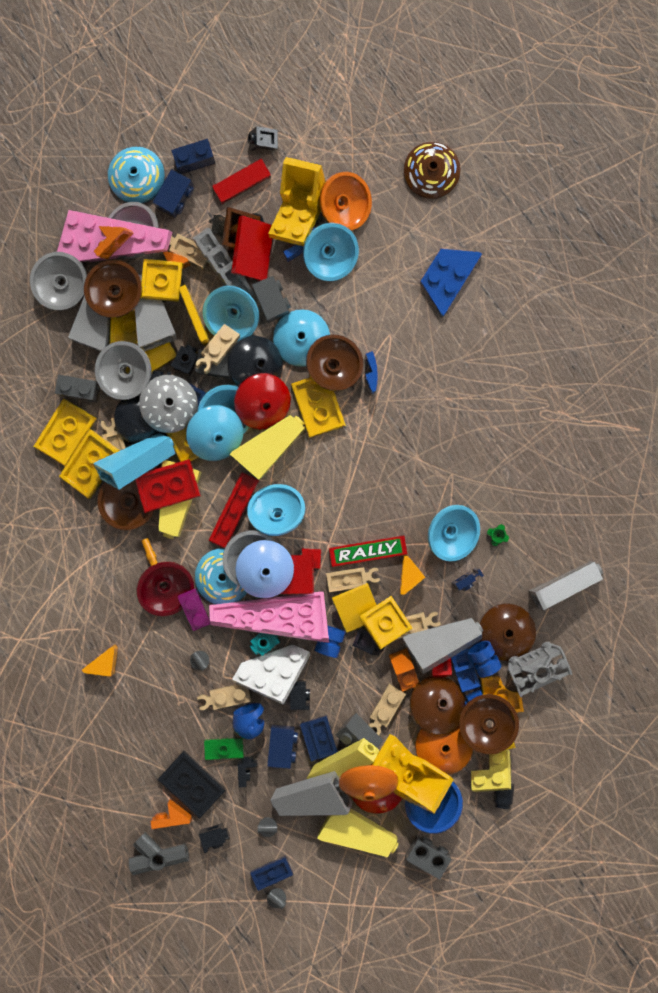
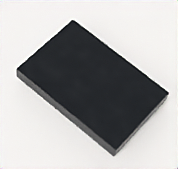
(191, 784)

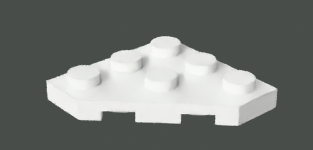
(273, 673)

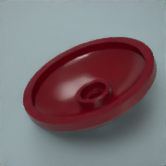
(163, 599)

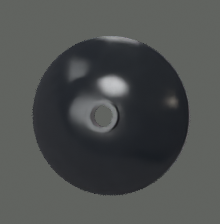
(245, 356)
(129, 422)

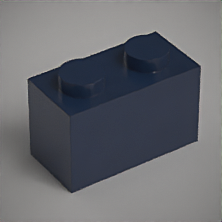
(193, 156)
(173, 194)
(281, 746)

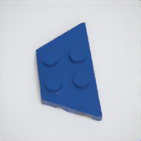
(448, 275)

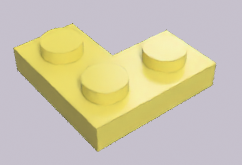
(497, 777)

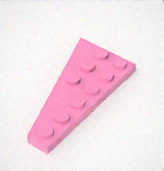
(83, 235)
(289, 616)

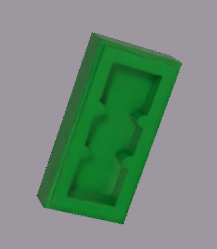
(223, 748)

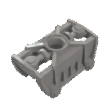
(533, 662)

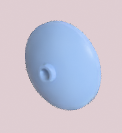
(259, 556)

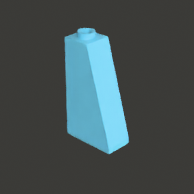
(134, 460)

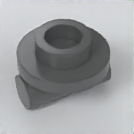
(199, 660)
(267, 827)
(276, 898)

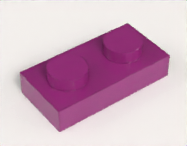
(194, 609)

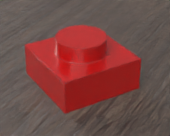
(316, 554)
(443, 669)

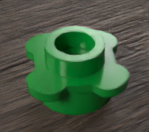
(502, 538)

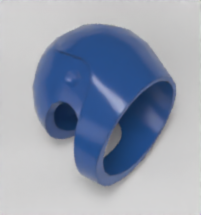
(246, 722)

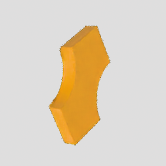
(494, 686)

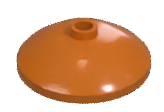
(354, 198)
(430, 747)
(368, 782)

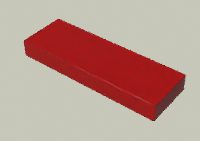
(241, 181)

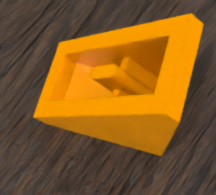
(410, 575)
(104, 664)

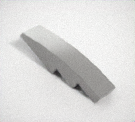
(219, 260)

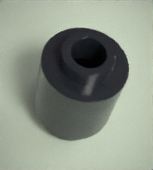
(504, 798)

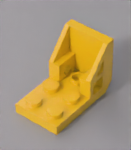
(301, 201)
(417, 779)

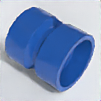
(332, 648)
(484, 657)

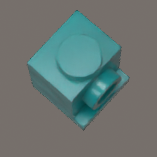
(272, 640)

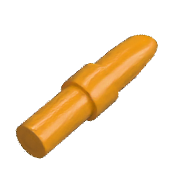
(150, 554)

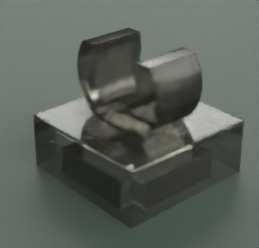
(218, 225)

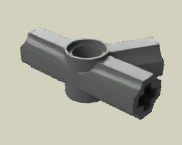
(149, 849)

